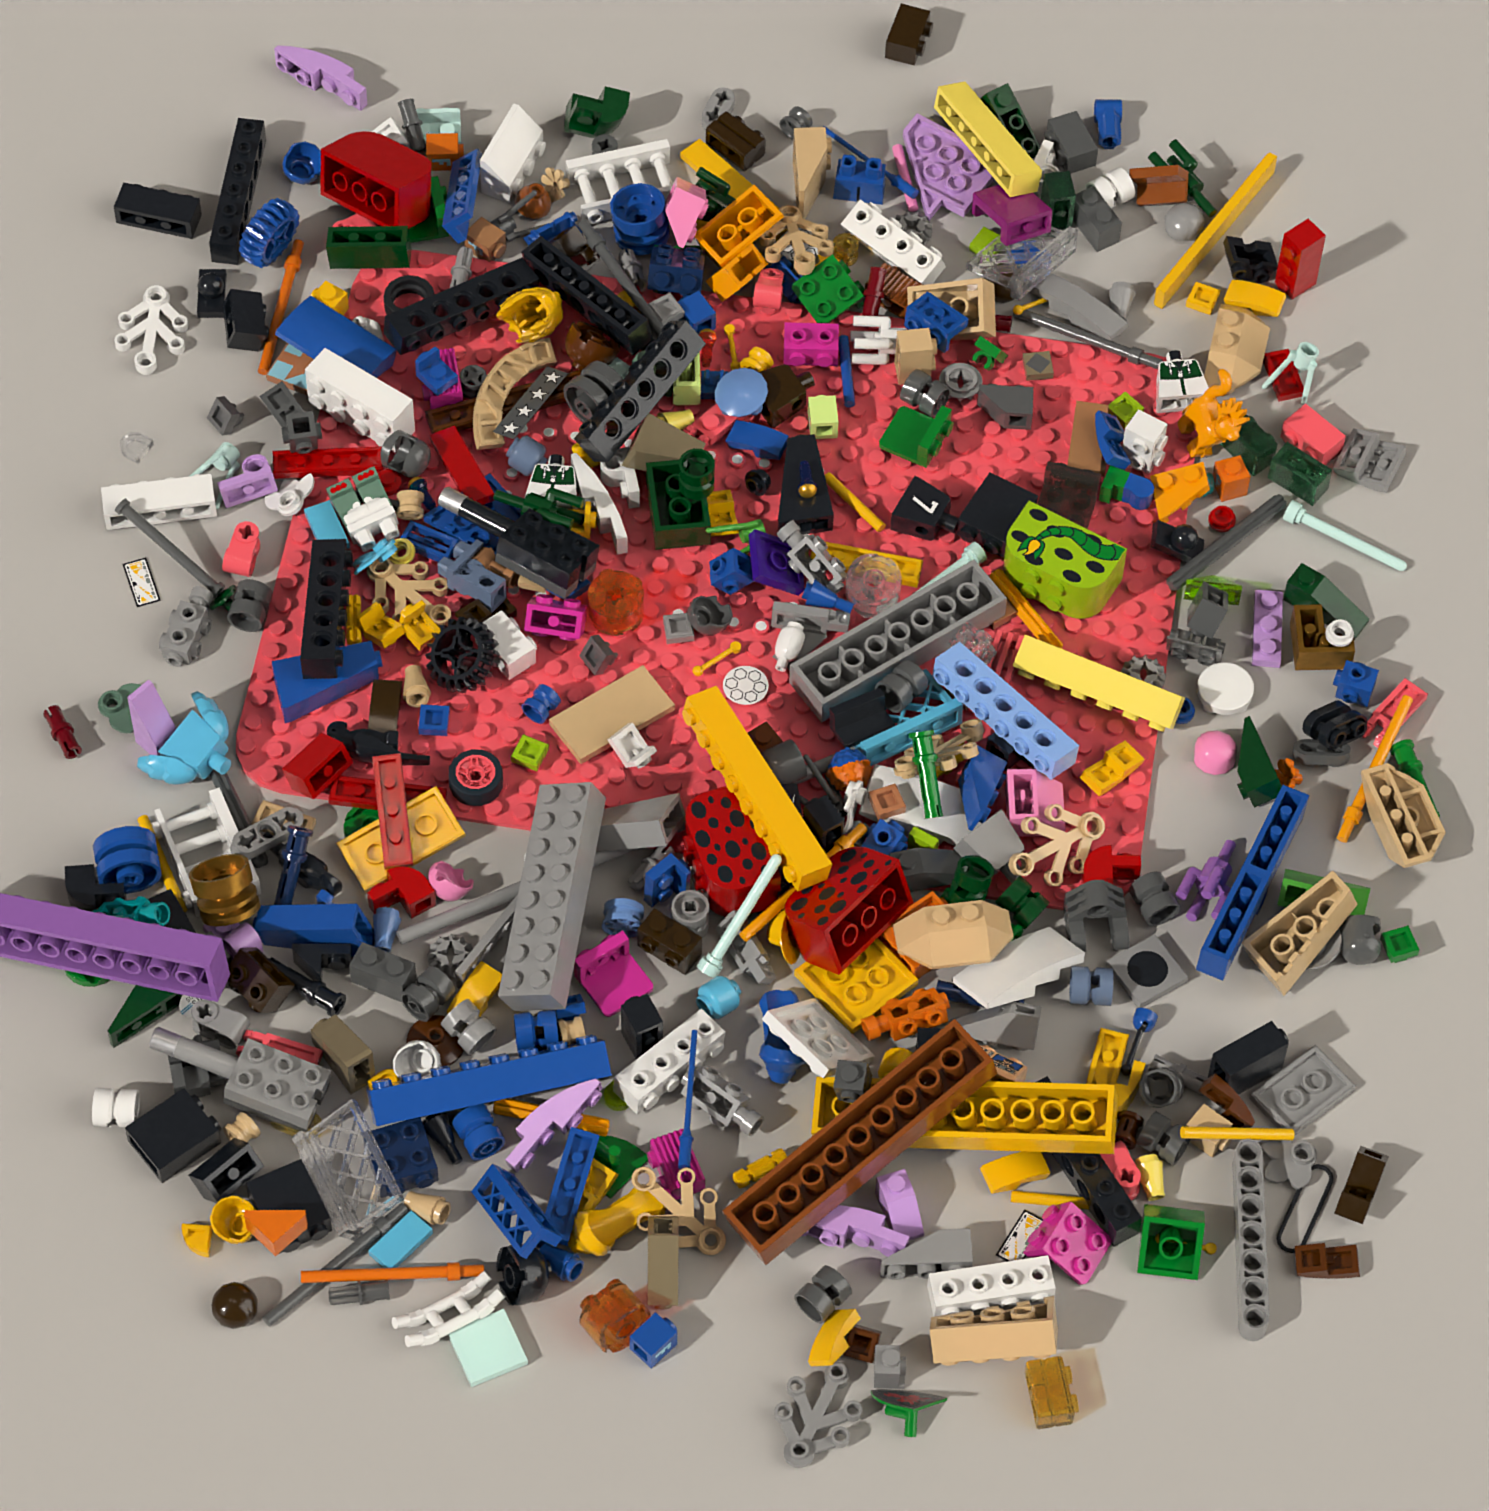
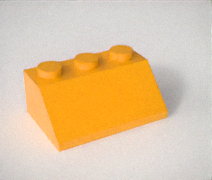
(737, 226)

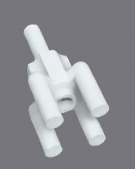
(883, 340)

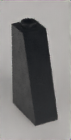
(811, 513)

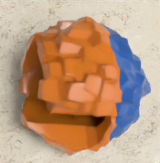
(848, 766)

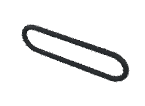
(1316, 1214)

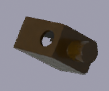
(785, 393)

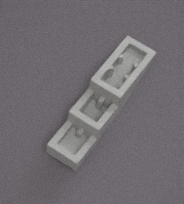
(1082, 308)

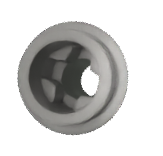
(1121, 298)

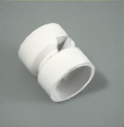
(1114, 187)
(115, 1107)

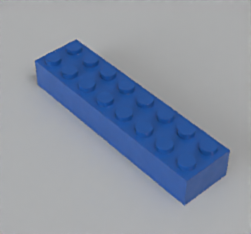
(488, 1081)

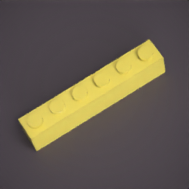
(988, 139)
(1098, 682)

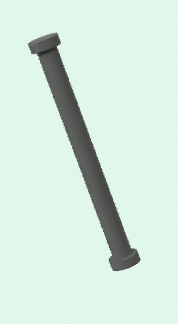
(125, 509)

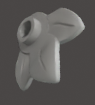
(1286, 1164)

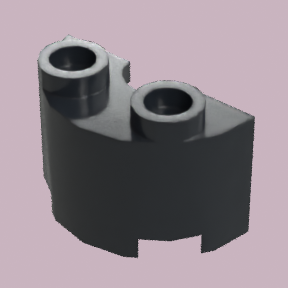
(1251, 260)

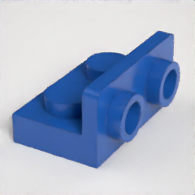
(936, 315)
(665, 878)

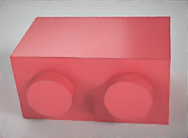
(1313, 434)

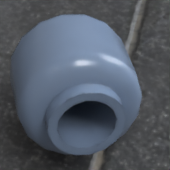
(525, 454)

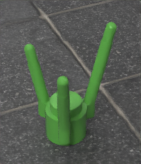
(744, 531)

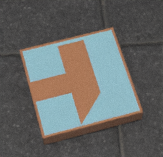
(290, 369)

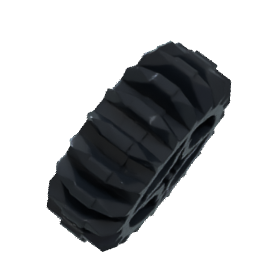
(455, 642)

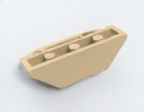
(1236, 346)
(1402, 815)
(954, 934)

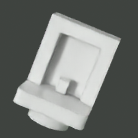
(631, 747)

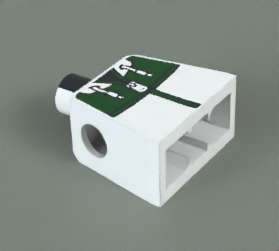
(1178, 383)
(555, 476)

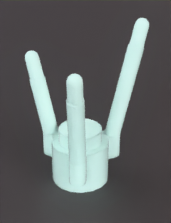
(1304, 359)
(223, 458)

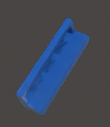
(461, 195)
(570, 1181)
(517, 1203)

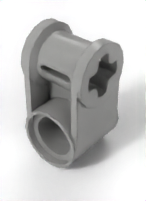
(219, 1023)

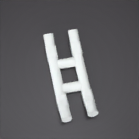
(457, 1299)

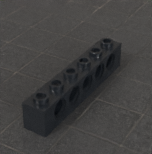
(237, 190)
(588, 296)
(457, 306)
(685, 347)
(325, 609)
(1101, 1192)

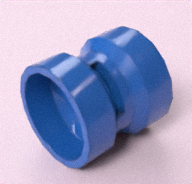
(541, 703)

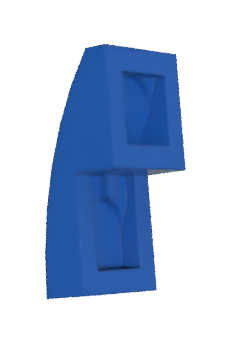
(1109, 437)
(761, 439)

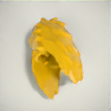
(532, 313)

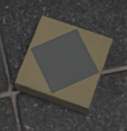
(1037, 365)

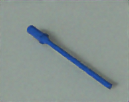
(896, 180)
(686, 1138)

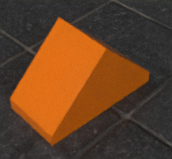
(275, 1227)

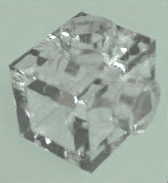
(976, 641)

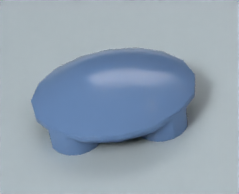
(741, 392)

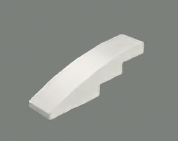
(592, 489)

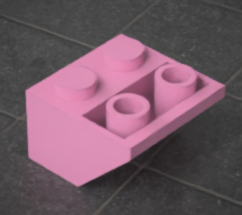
(683, 207)
(1028, 795)

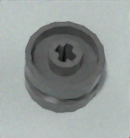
(590, 388)

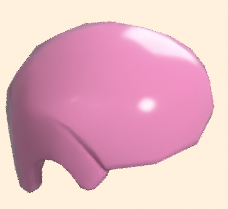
(1215, 752)
(448, 882)

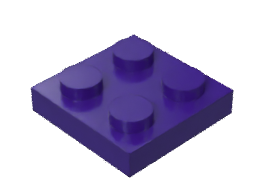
(771, 563)

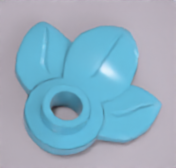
(382, 552)

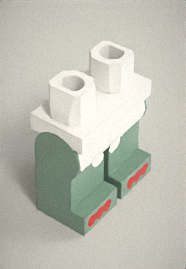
(372, 516)

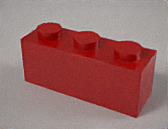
(1300, 258)

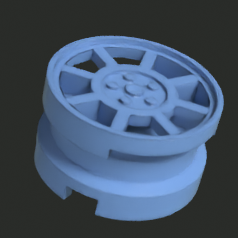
(622, 915)

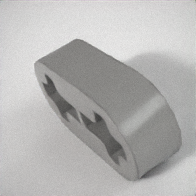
(713, 108)

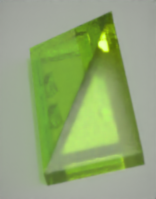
(1233, 589)

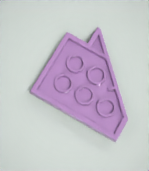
(943, 167)

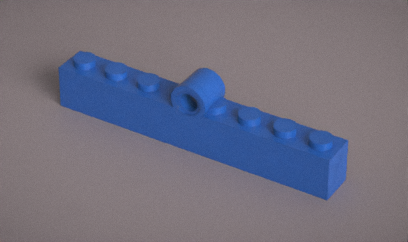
(1252, 883)

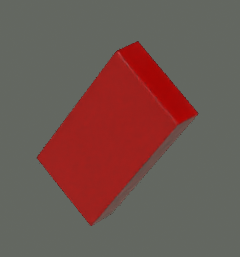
(1288, 383)

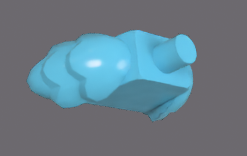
(193, 747)

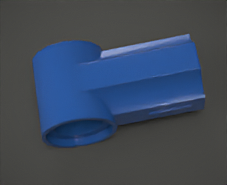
(1108, 119)

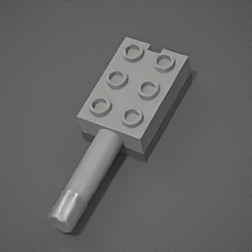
(260, 1079)

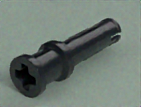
(314, 992)

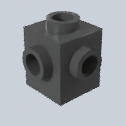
(301, 432)

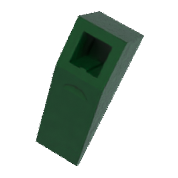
(1007, 110)

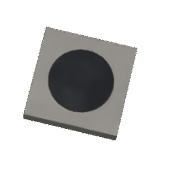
(1147, 971)

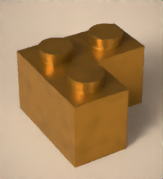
(1310, 644)

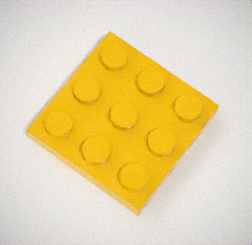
(861, 987)

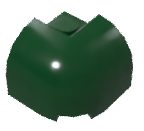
(596, 116)

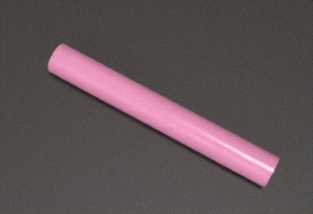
(904, 173)

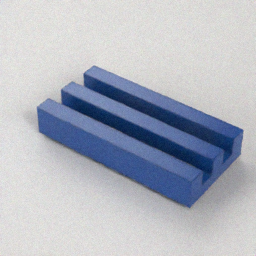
(427, 546)

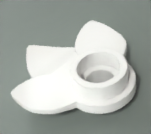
(290, 495)
(854, 795)

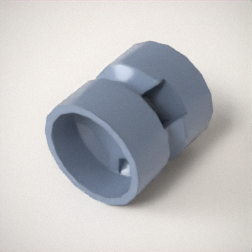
(1080, 986)

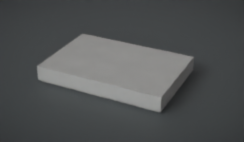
(1302, 1091)

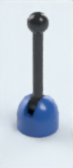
(1143, 1021)

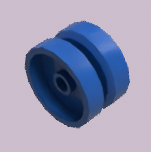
(129, 857)

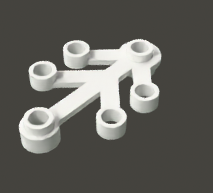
(151, 326)

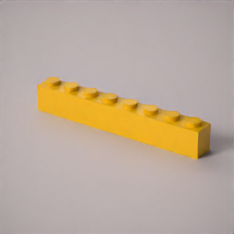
(756, 788)

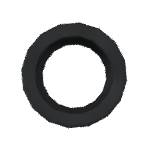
(405, 285)

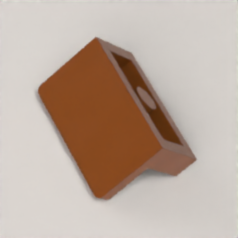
(1160, 185)

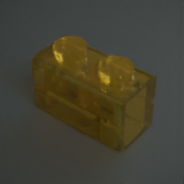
(1050, 1392)

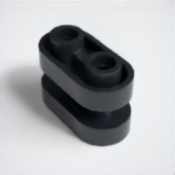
(1335, 725)

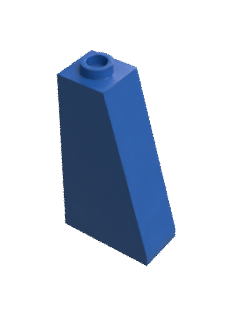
(303, 696)
(313, 925)

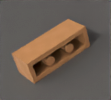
(1084, 446)

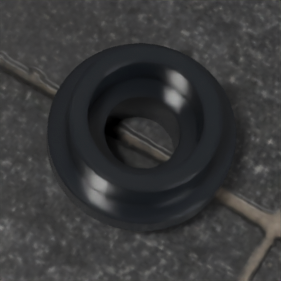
(758, 482)

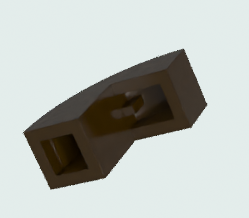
(1361, 1185)

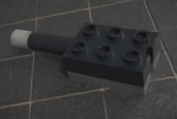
(530, 545)

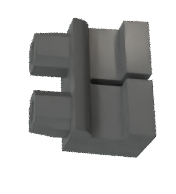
(193, 1078)

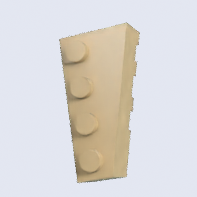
(1300, 931)
(995, 1333)

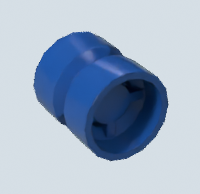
(525, 1029)
(476, 1130)

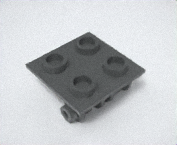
(1181, 647)

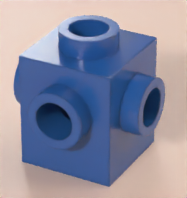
(731, 571)
(1355, 683)
(886, 837)

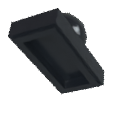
(211, 293)
(1177, 541)

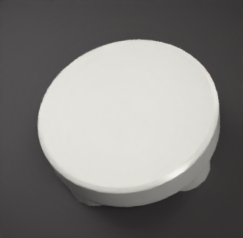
(1225, 689)

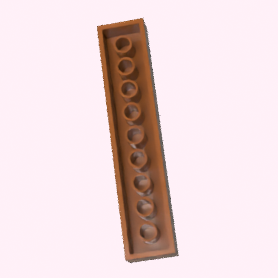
(860, 1141)

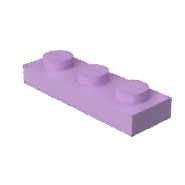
(1267, 628)

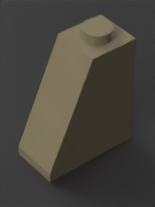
(657, 442)
(344, 1052)
(663, 1261)

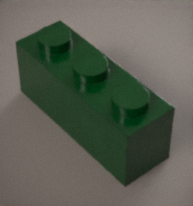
(368, 247)

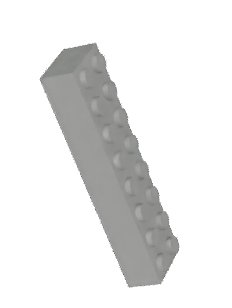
(906, 631)
(552, 897)

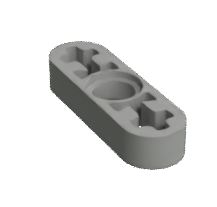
(261, 844)

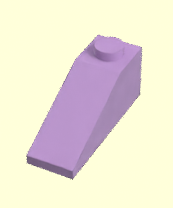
(150, 718)

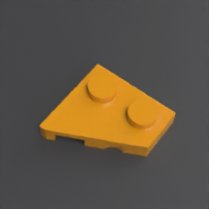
(1179, 488)

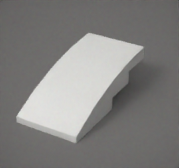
(947, 828)
(1019, 968)

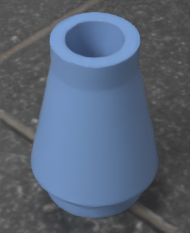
(385, 925)

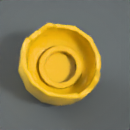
(229, 1221)

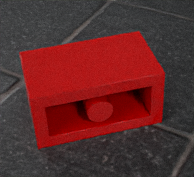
(317, 765)

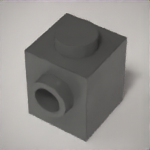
(851, 1080)

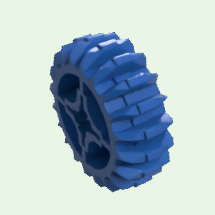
(269, 232)

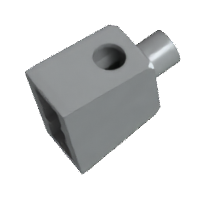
(995, 842)

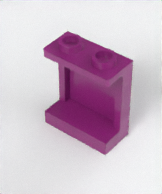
(1018, 216)

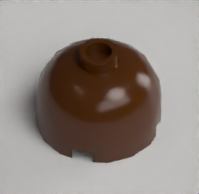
(587, 344)

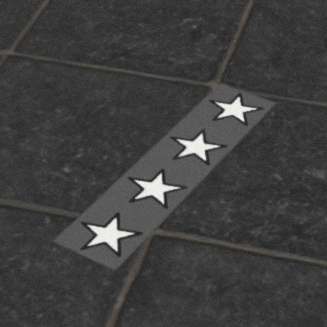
(530, 402)

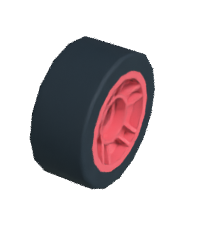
(466, 768)

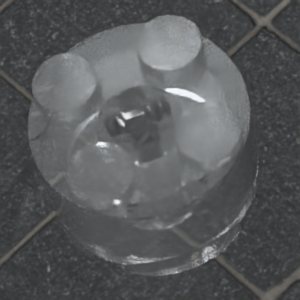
(881, 573)

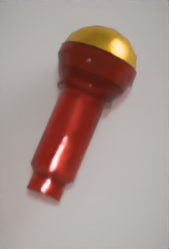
(709, 338)

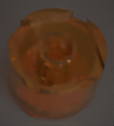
(615, 602)
(612, 1316)

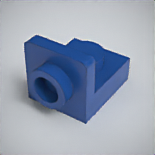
(434, 371)

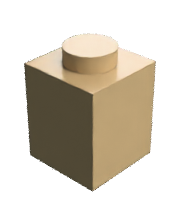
(1209, 1118)

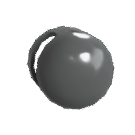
(411, 456)
(786, 762)
(1358, 939)

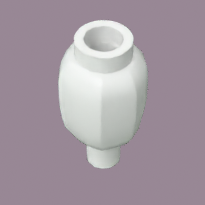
(789, 644)

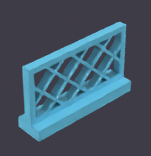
(931, 718)

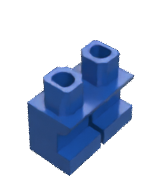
(856, 174)

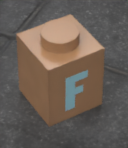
(486, 240)

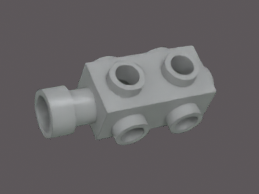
(816, 567)
(190, 623)
(718, 1100)

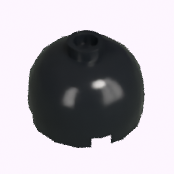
(523, 1278)

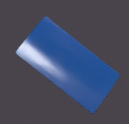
(317, 327)

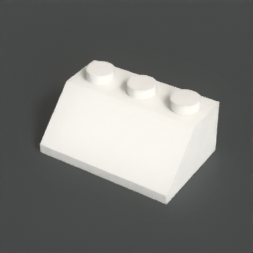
(511, 155)

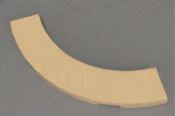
(499, 382)

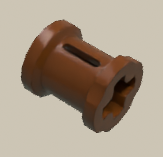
(1128, 1127)

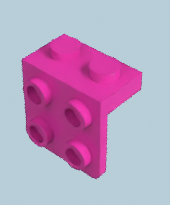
(611, 974)
(1069, 1241)

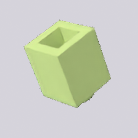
(823, 416)

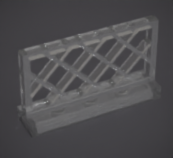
(1039, 263)
(331, 1187)

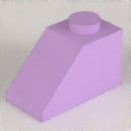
(899, 1203)

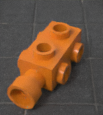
(908, 1015)

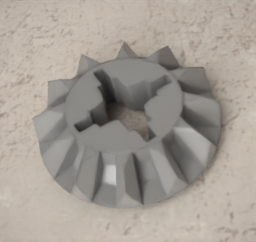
(923, 227)
(970, 376)
(1154, 670)
(438, 951)

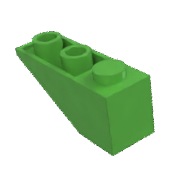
(1297, 883)

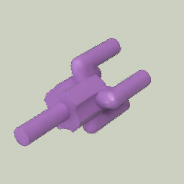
(1209, 882)

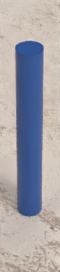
(846, 371)

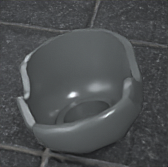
(709, 615)

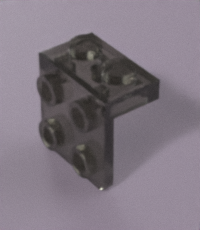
(1070, 492)

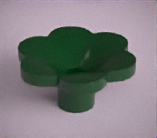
(224, 598)

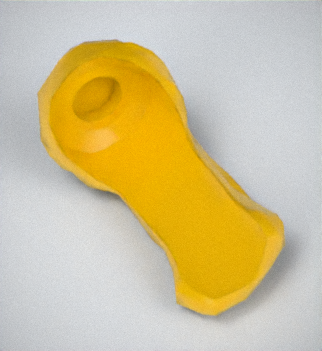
(597, 1230)

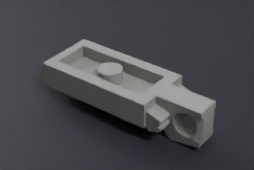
(810, 617)
(749, 955)

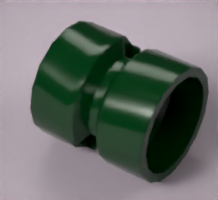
(696, 474)
(971, 879)
(1022, 902)

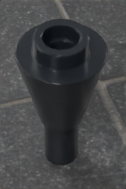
(440, 1131)

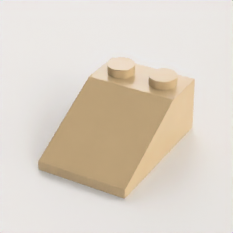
(810, 165)
(971, 298)

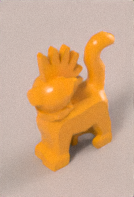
(1212, 420)

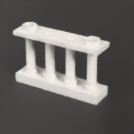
(616, 162)
(225, 832)

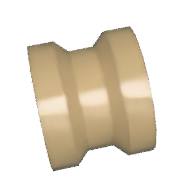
(410, 505)
(570, 1030)
(243, 1128)

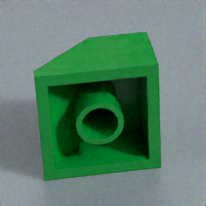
(1169, 1258)

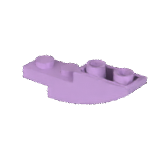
(318, 69)
(559, 1111)
(860, 1226)

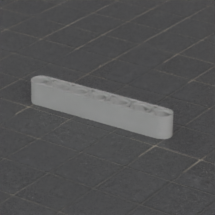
(1247, 1251)

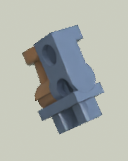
(477, 574)

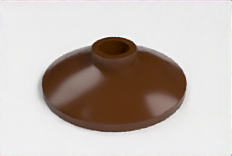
(446, 1045)

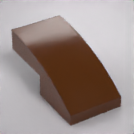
(1231, 1103)
(1327, 1263)

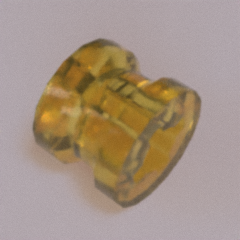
(841, 243)

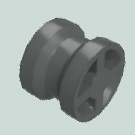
(797, 119)
(604, 142)
(472, 374)

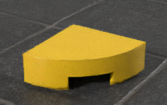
(198, 1238)

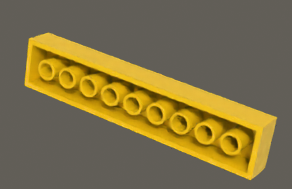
(1010, 1118)

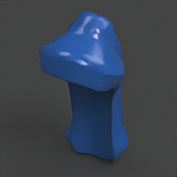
(775, 1052)

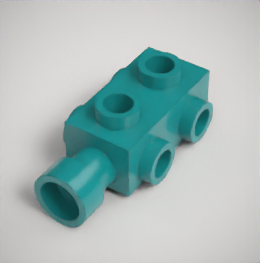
(138, 910)

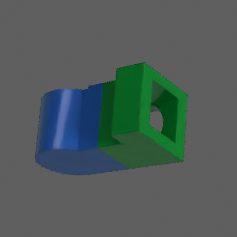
(1126, 488)

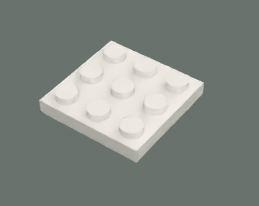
(816, 1036)

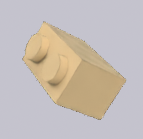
(914, 351)

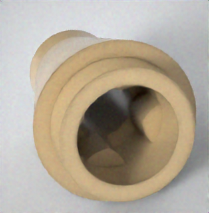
(415, 687)
(429, 1207)

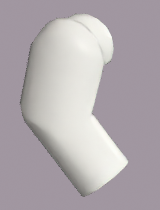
(369, 325)

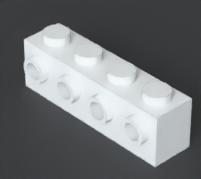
(892, 244)
(161, 500)
(667, 1062)
(991, 1286)

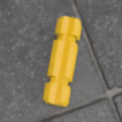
(353, 630)
(758, 1168)

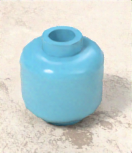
(718, 997)

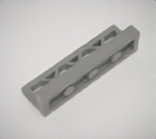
(490, 948)

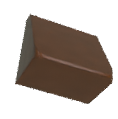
(862, 1343)

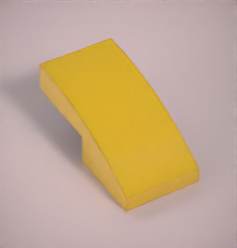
(1258, 297)
(722, 511)
(1112, 769)
(478, 987)
(1127, 1093)
(1012, 1170)
(597, 1185)
(830, 1339)

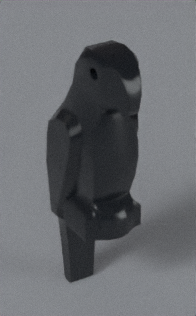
(366, 743)
(312, 873)

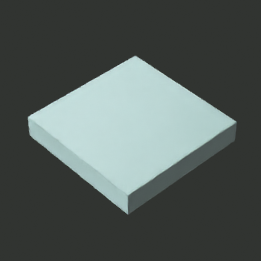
(488, 1348)

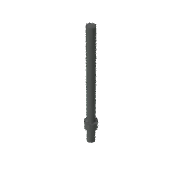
(597, 245)
(1134, 354)
(380, 1228)

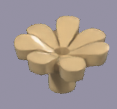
(555, 183)

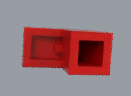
(1105, 866)
(403, 886)

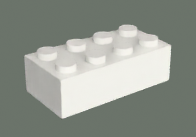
(358, 398)

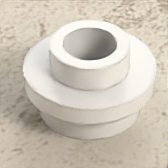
(1342, 627)

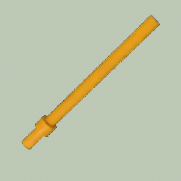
(1354, 812)
(772, 910)

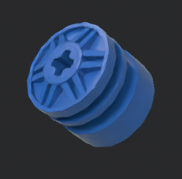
(639, 218)

